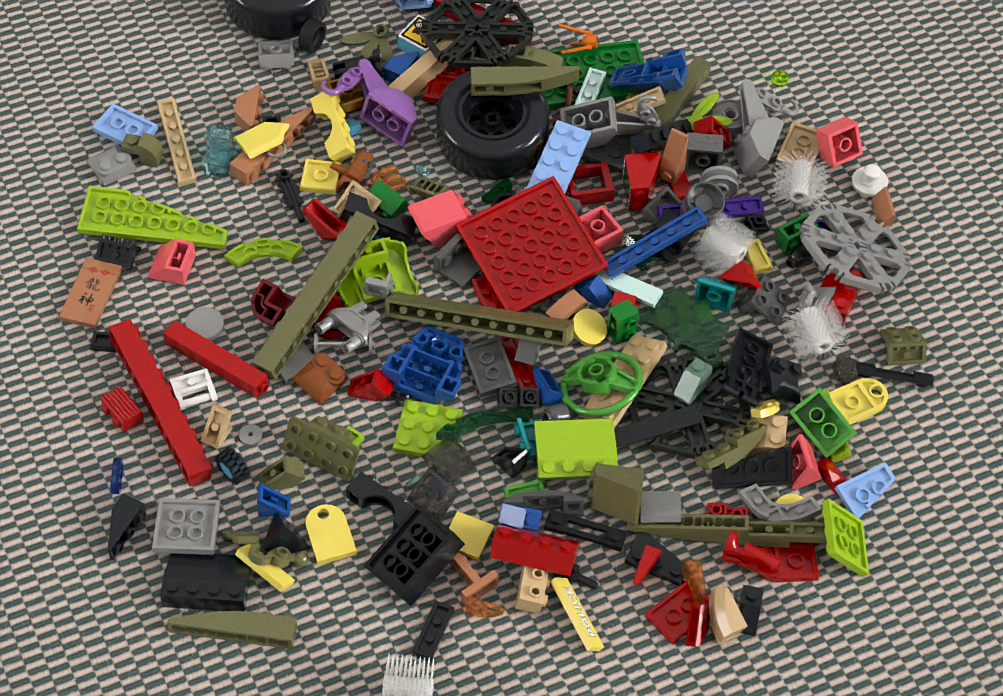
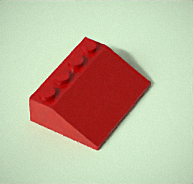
(534, 549)

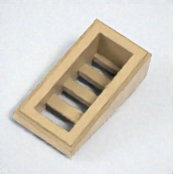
(318, 75)

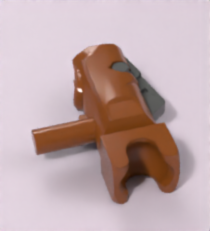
(358, 170)

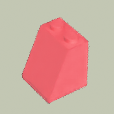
(439, 215)

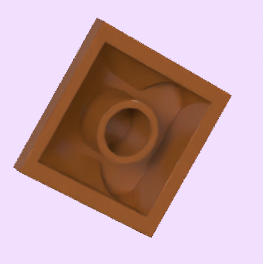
(320, 378)

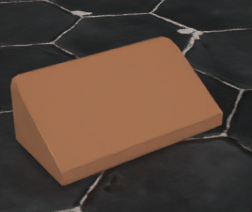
(884, 207)

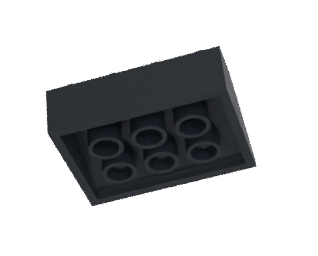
(414, 554)
(205, 582)

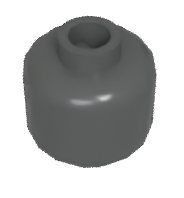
(556, 412)

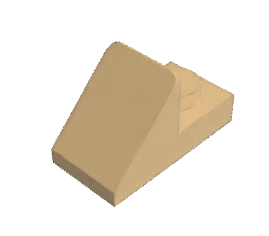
(217, 426)

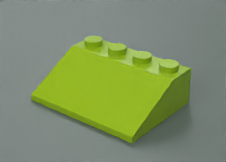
(573, 448)

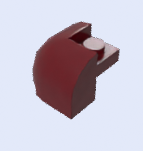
(270, 303)

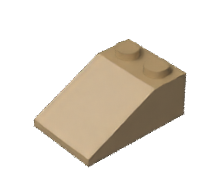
(773, 437)

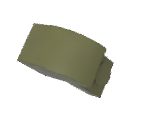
(145, 146)

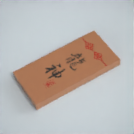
(90, 293)

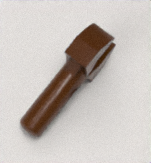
(569, 96)

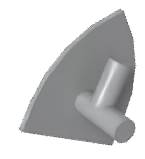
(813, 293)

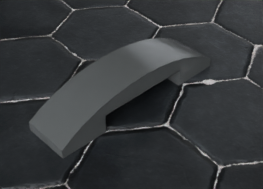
(548, 499)

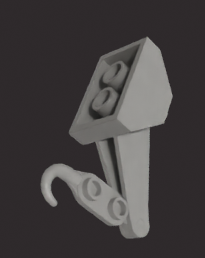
(606, 122)
(759, 131)

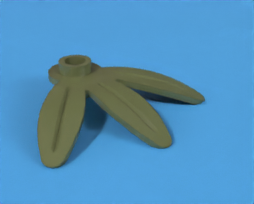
(374, 40)

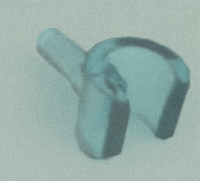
(423, 170)

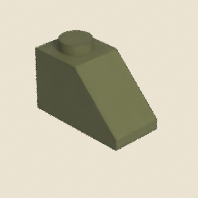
(283, 474)

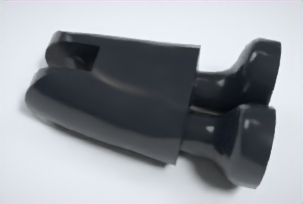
(343, 66)

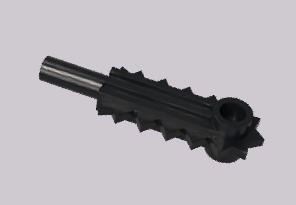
(290, 192)

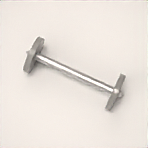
(371, 343)

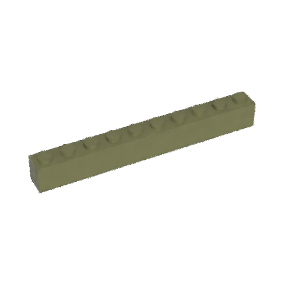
(315, 295)
(479, 318)

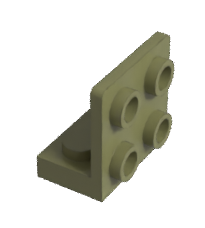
(904, 345)

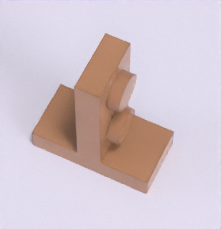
(476, 585)

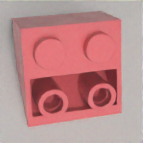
(173, 261)

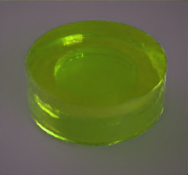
(780, 78)

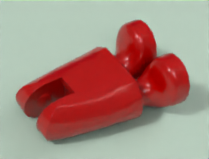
(750, 557)

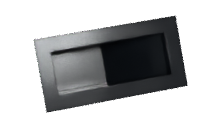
(750, 607)

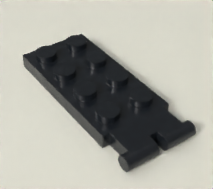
(745, 369)

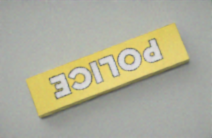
(577, 614)

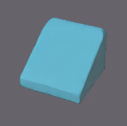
(355, 126)

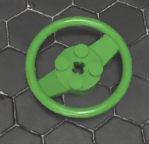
(599, 376)

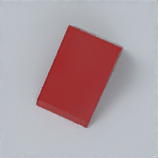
(742, 275)

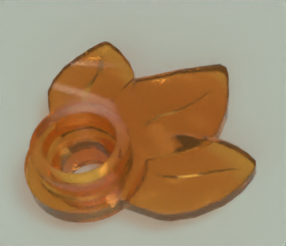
(390, 177)

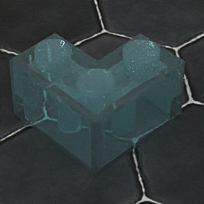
(218, 150)

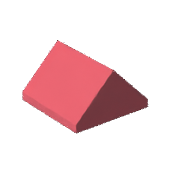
(803, 463)

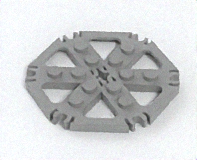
(855, 248)

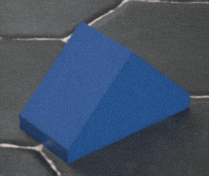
(594, 291)
(272, 501)

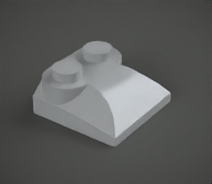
(276, 54)
(111, 165)

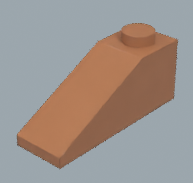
(674, 156)

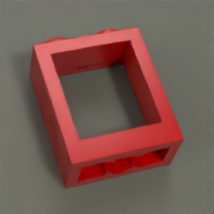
(593, 196)

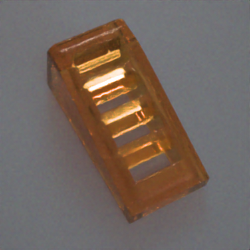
(694, 576)

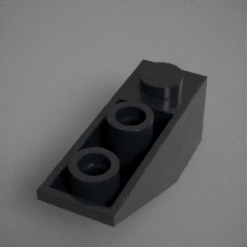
(124, 519)

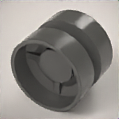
(708, 198)

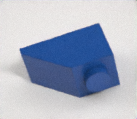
(398, 65)

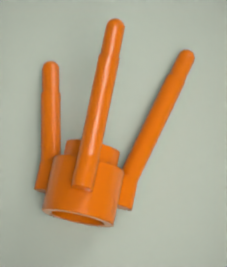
(589, 41)

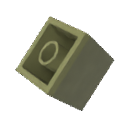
(617, 491)

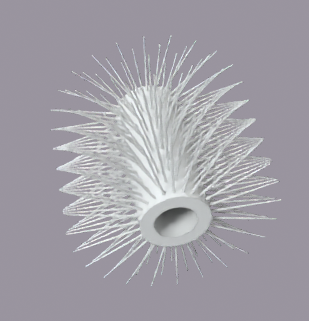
(800, 181)
(724, 244)
(815, 328)
(407, 686)

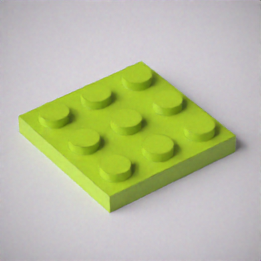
(419, 426)
(845, 537)

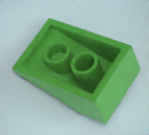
(823, 422)

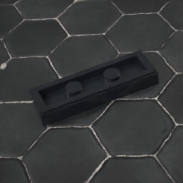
(433, 631)

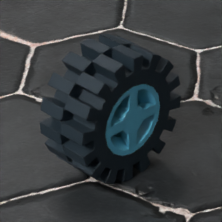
(232, 465)

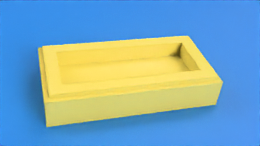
(758, 258)

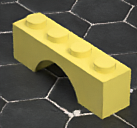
(339, 144)

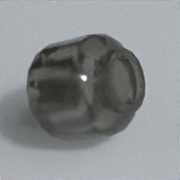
(844, 369)

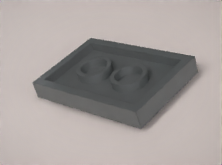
(489, 366)

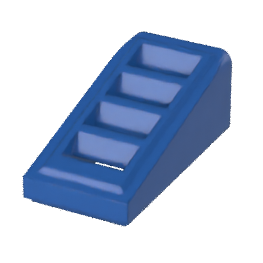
(548, 388)

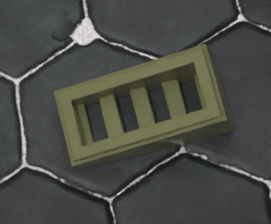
(436, 186)

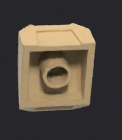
(725, 615)

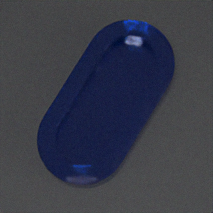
(116, 476)

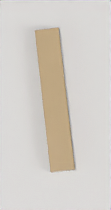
(176, 142)

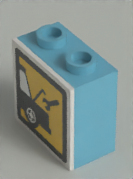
(410, 38)

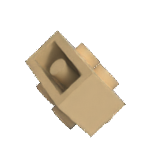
(532, 589)

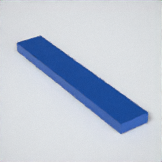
(655, 241)

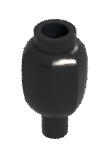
(798, 257)

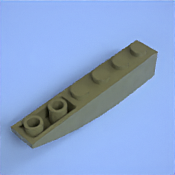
(520, 79)

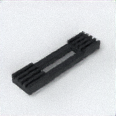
(921, 379)
(613, 538)

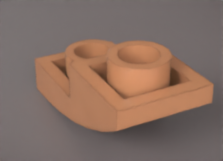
(567, 305)

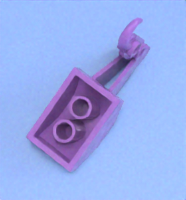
(384, 108)

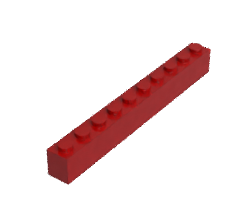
(160, 402)

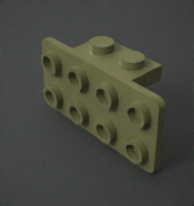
(322, 445)

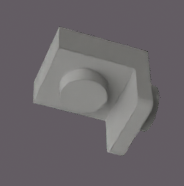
(378, 287)

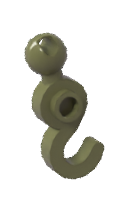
(278, 556)

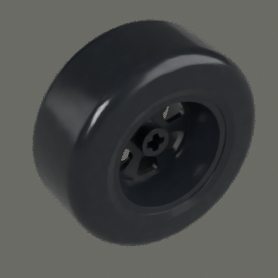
(275, 17)
(491, 154)

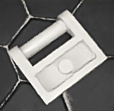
(191, 384)

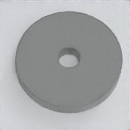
(250, 440)

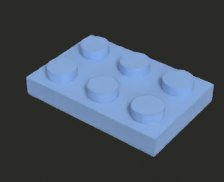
(119, 121)

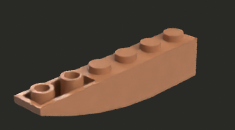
(248, 169)

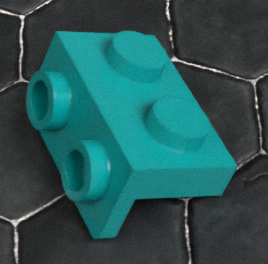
(525, 432)

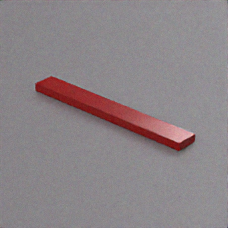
(522, 371)

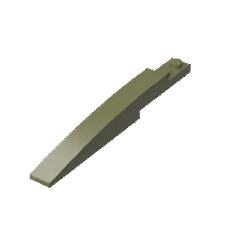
(717, 528)

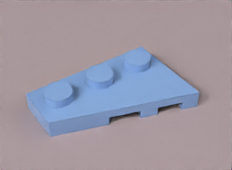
(865, 489)

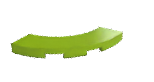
(263, 248)

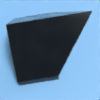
(283, 534)

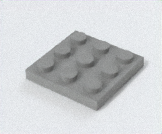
(186, 526)

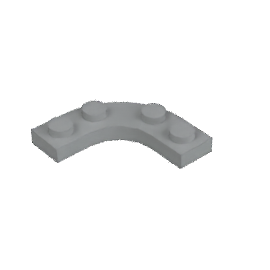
(768, 510)

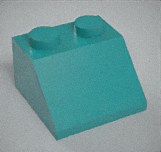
(717, 292)

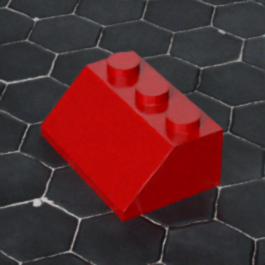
(843, 296)

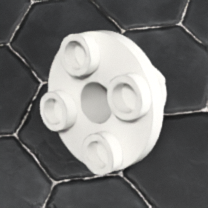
(869, 180)

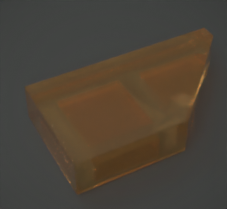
(483, 609)

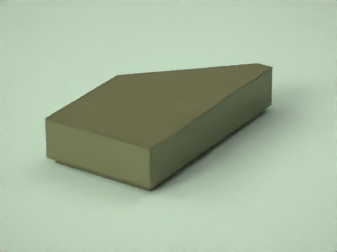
(242, 537)

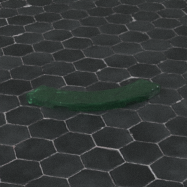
(466, 423)

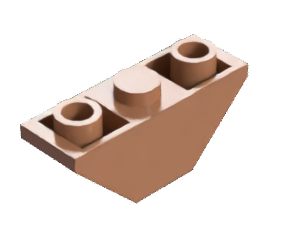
(248, 108)

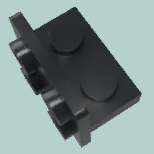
(115, 251)

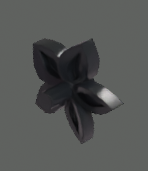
(399, 396)

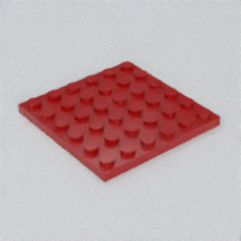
(531, 246)

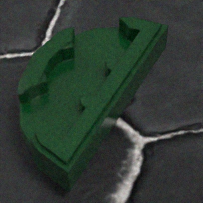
(502, 187)

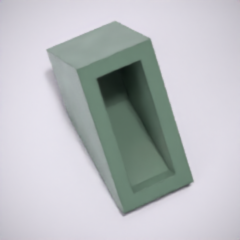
(693, 381)

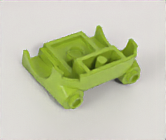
(376, 261)

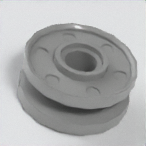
(730, 109)
(724, 178)

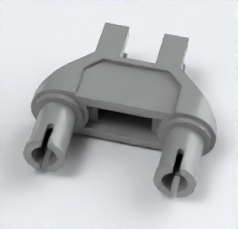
(352, 322)

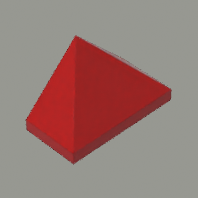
(830, 474)
(697, 625)

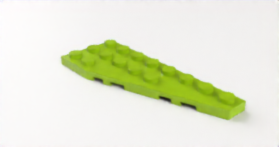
(133, 217)

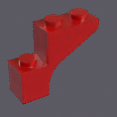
(323, 220)

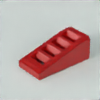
(647, 561)

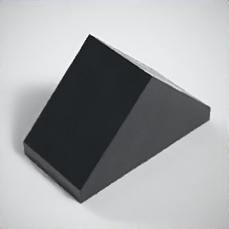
(511, 460)

